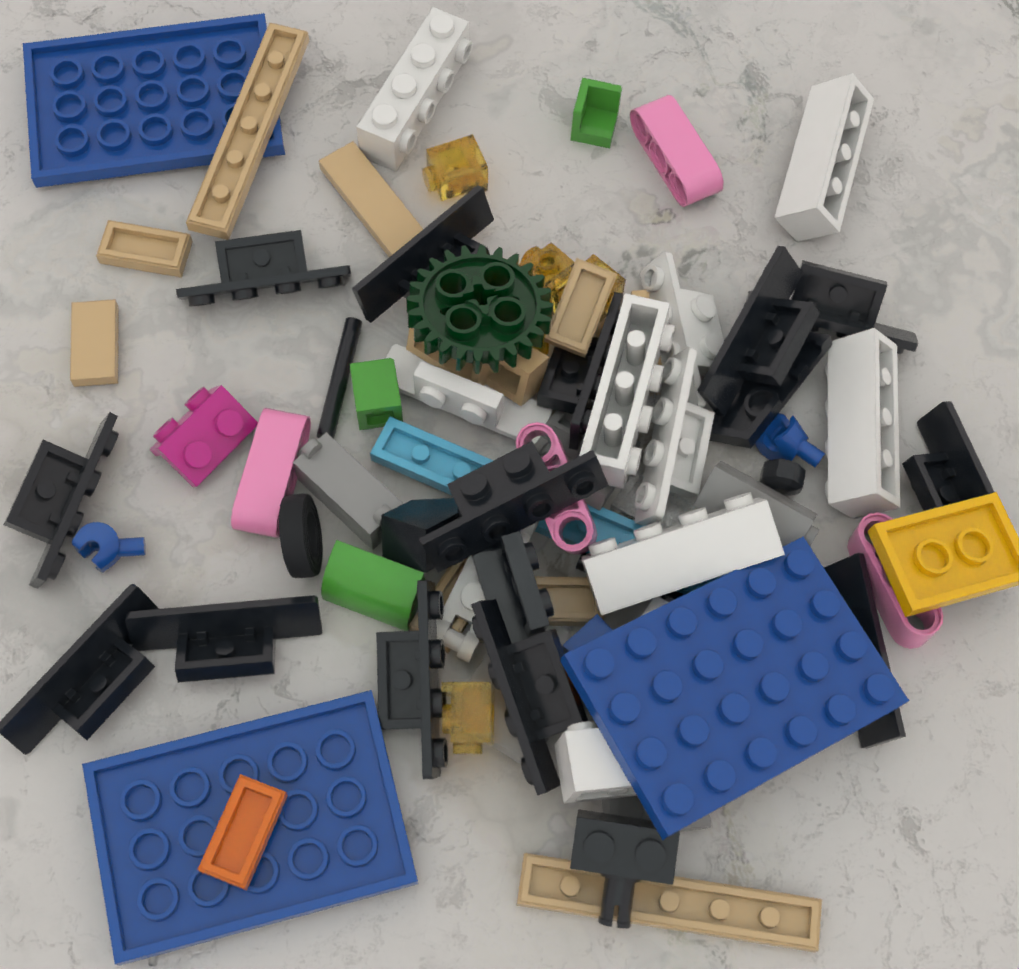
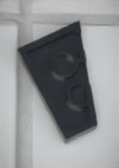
(760, 403)

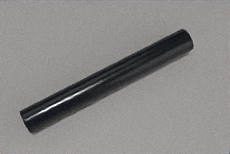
(339, 377)

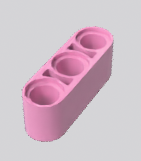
(676, 150)
(269, 471)
(578, 511)
(884, 596)

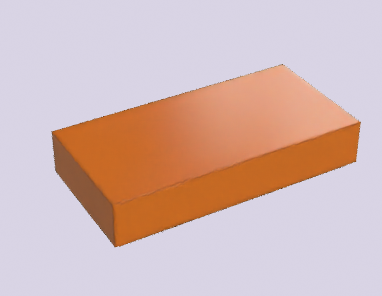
(243, 832)

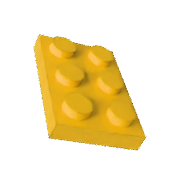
(948, 553)

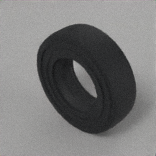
(300, 535)

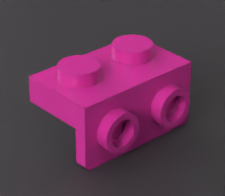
(204, 434)

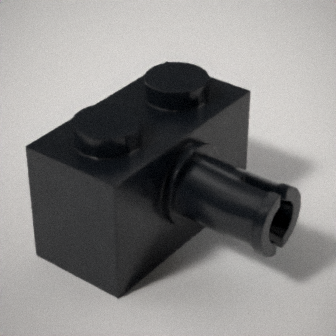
(623, 853)

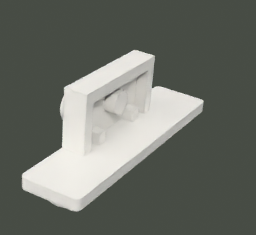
(691, 314)
(463, 397)
(678, 442)

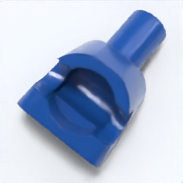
(786, 440)
(103, 538)

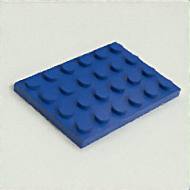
(136, 98)
(732, 685)
(330, 846)

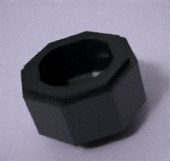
(783, 476)

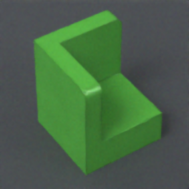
(596, 112)
(375, 392)

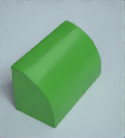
(371, 585)

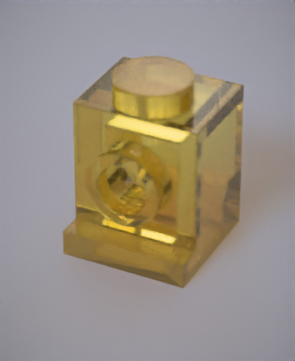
(455, 168)
(553, 265)
(469, 716)

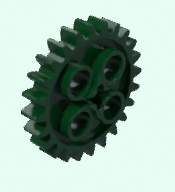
(479, 309)

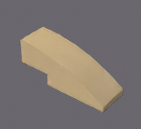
(515, 383)

